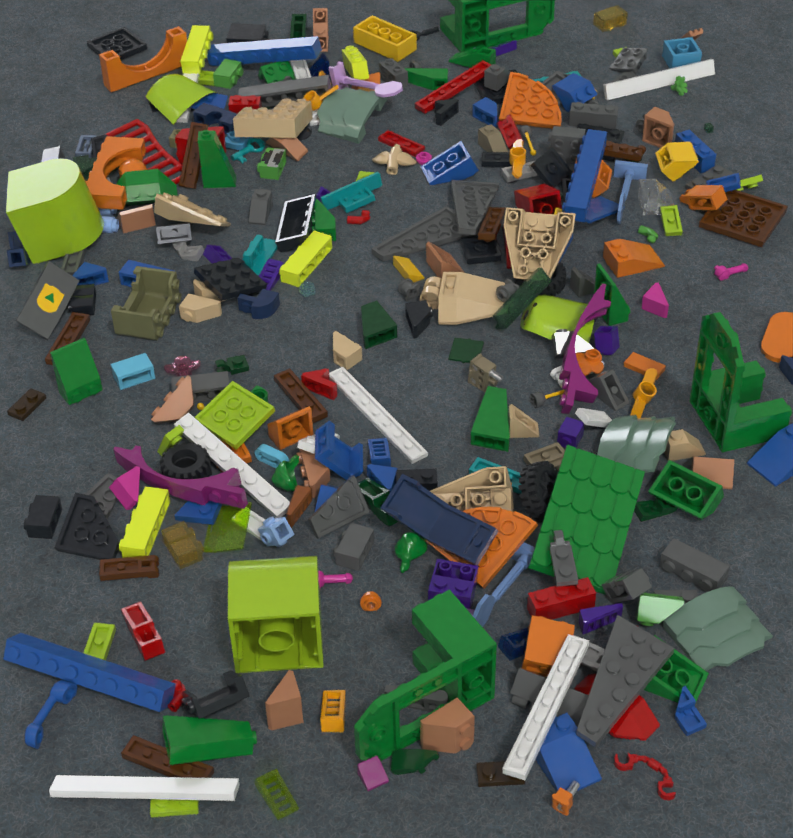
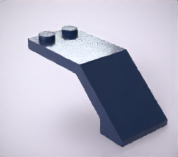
(438, 521)

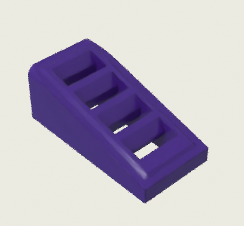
(270, 273)
(597, 617)

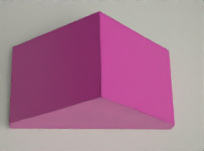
(655, 301)
(127, 488)

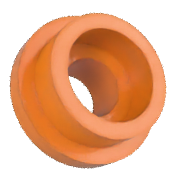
(370, 601)

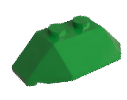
(144, 185)

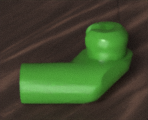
(652, 235)

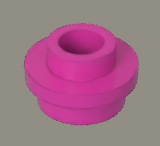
(423, 157)

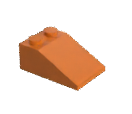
(630, 257)

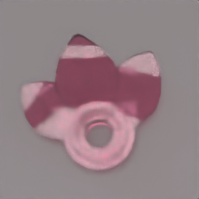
(182, 366)

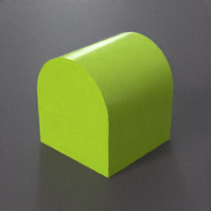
(52, 209)
(275, 614)

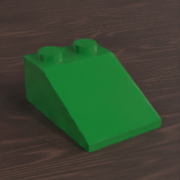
(619, 309)
(75, 371)
(676, 674)

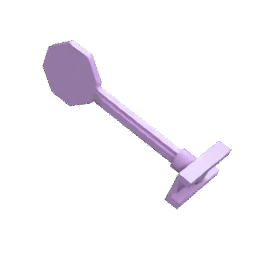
(383, 90)

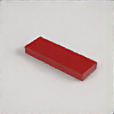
(407, 145)

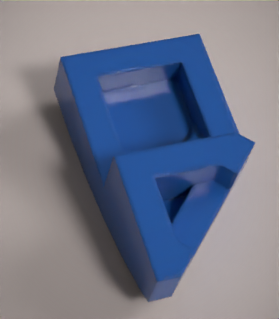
(687, 715)

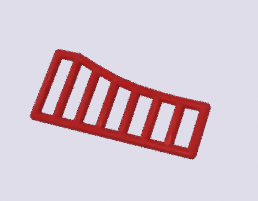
(155, 145)

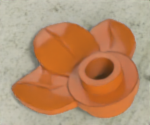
(590, 361)

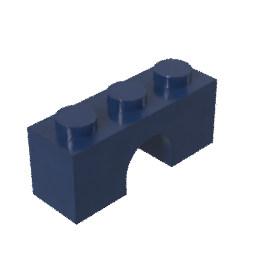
(211, 114)

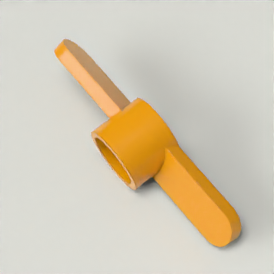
(315, 99)
(517, 158)
(641, 398)

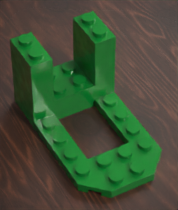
(470, 22)
(720, 391)
(455, 660)

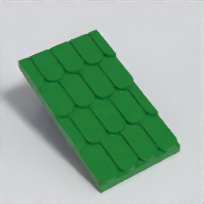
(594, 510)

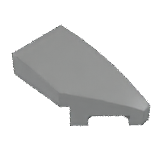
(186, 252)

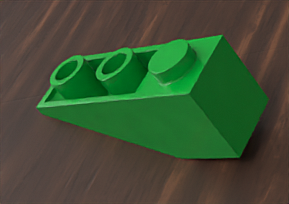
(474, 56)
(427, 77)
(323, 220)

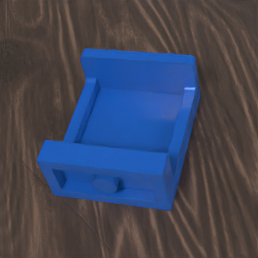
(336, 454)

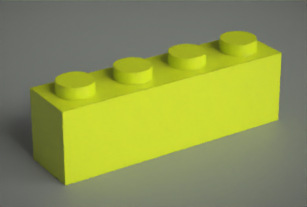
(196, 49)
(355, 63)
(306, 258)
(145, 522)

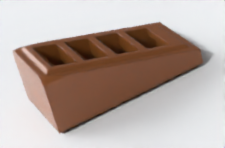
(300, 501)

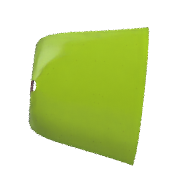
(175, 94)
(555, 314)

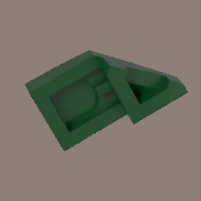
(652, 509)
(412, 760)

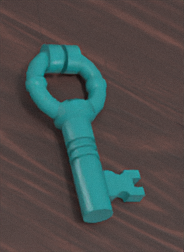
(249, 148)

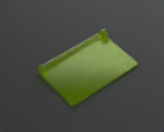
(228, 532)

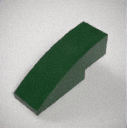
(298, 25)
(375, 497)

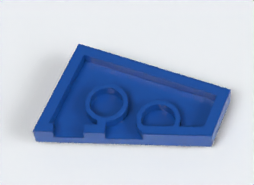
(199, 513)

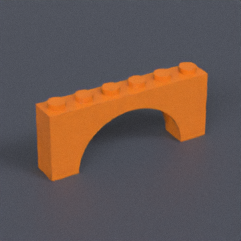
(119, 75)
(113, 153)

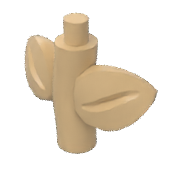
(394, 158)

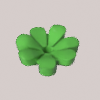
(679, 85)

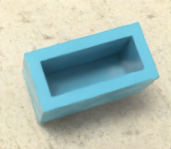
(133, 371)

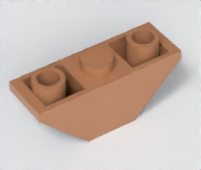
(321, 27)
(293, 147)
(176, 403)
(314, 471)

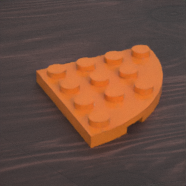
(530, 103)
(513, 531)

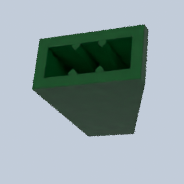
(376, 325)

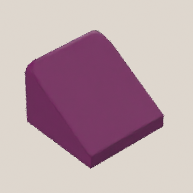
(372, 773)

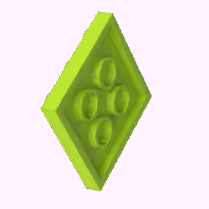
(235, 414)

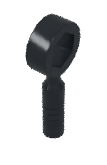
(425, 32)

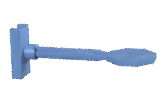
(629, 171)
(485, 605)

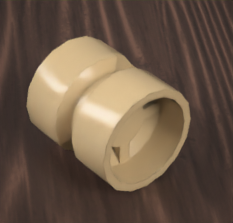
(431, 292)

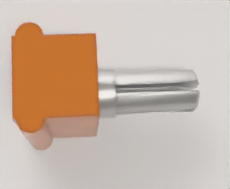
(563, 799)

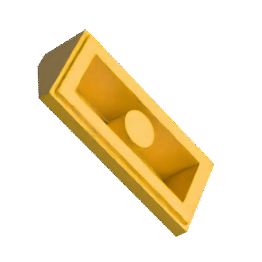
(407, 268)

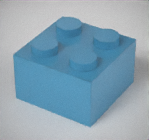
(681, 52)

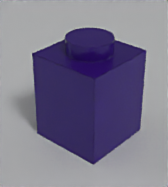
(607, 339)
(570, 432)

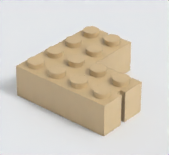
(283, 121)

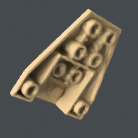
(180, 209)
(536, 240)
(467, 298)
(479, 489)

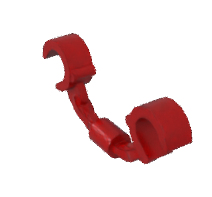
(654, 764)

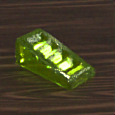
(268, 778)

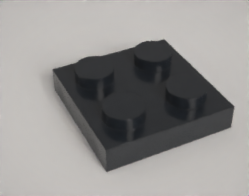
(551, 168)
(480, 251)

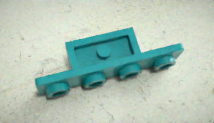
(353, 195)
(259, 252)

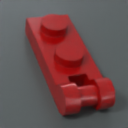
(509, 131)

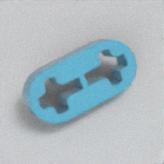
(270, 455)

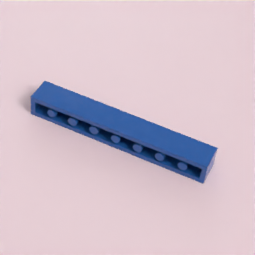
(265, 51)
(585, 174)
(89, 671)

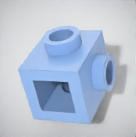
(275, 531)

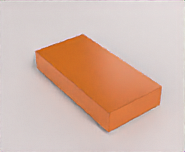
(641, 364)

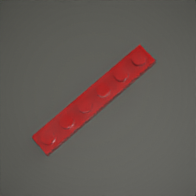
(452, 87)

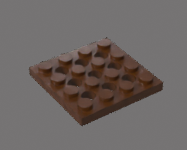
(744, 232)

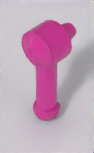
(723, 273)
(338, 578)

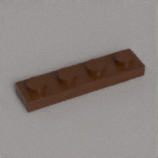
(191, 161)
(491, 224)
(70, 333)
(300, 394)
(156, 758)

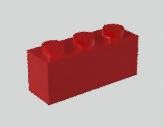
(562, 600)

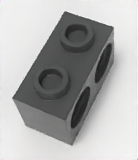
(392, 71)

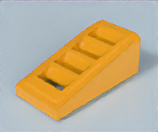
(333, 723)

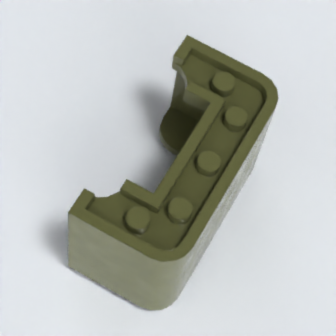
(149, 304)

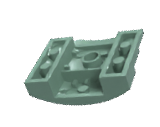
(346, 112)
(636, 441)
(716, 628)

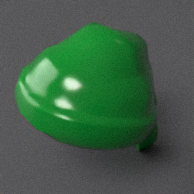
(284, 474)
(408, 548)

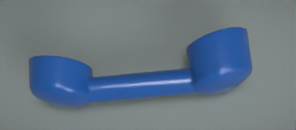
(60, 692)

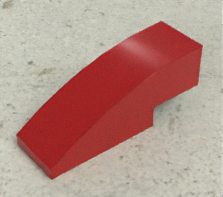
(143, 630)

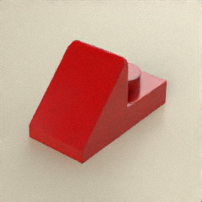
(319, 383)

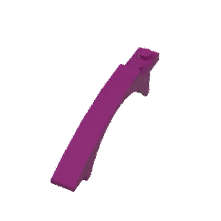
(574, 381)
(217, 488)

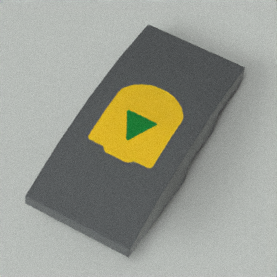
(47, 300)

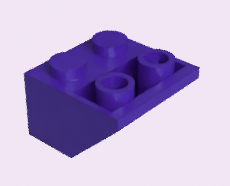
(456, 577)

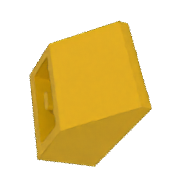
(676, 159)

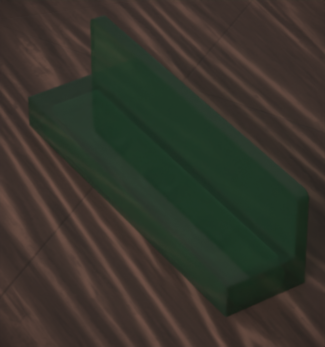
(521, 298)

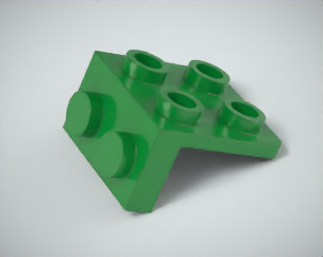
(276, 72)

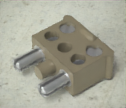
(483, 373)

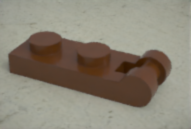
(624, 151)
(129, 567)

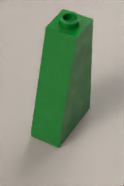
(214, 162)
(492, 421)
(206, 739)

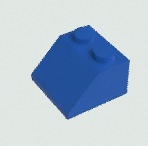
(574, 89)

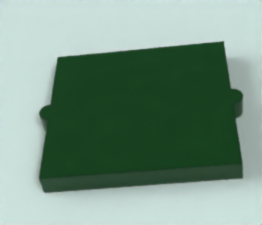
(465, 349)

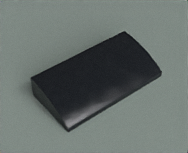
(295, 222)

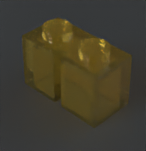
(610, 18)
(182, 544)

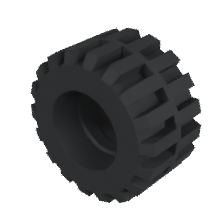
(186, 462)

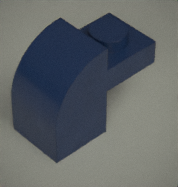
(17, 254)
(261, 306)

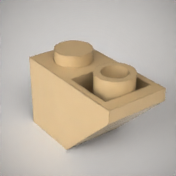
(345, 351)

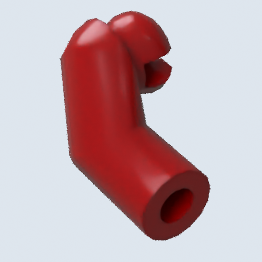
(365, 216)
(176, 702)

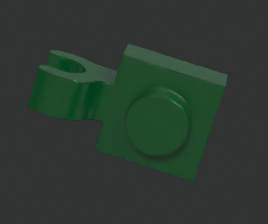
(233, 365)

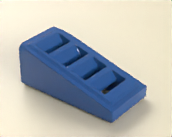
(377, 453)

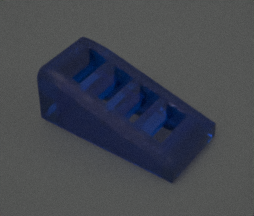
(509, 646)

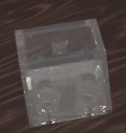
(653, 196)

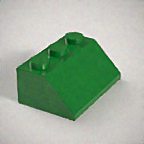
(687, 490)

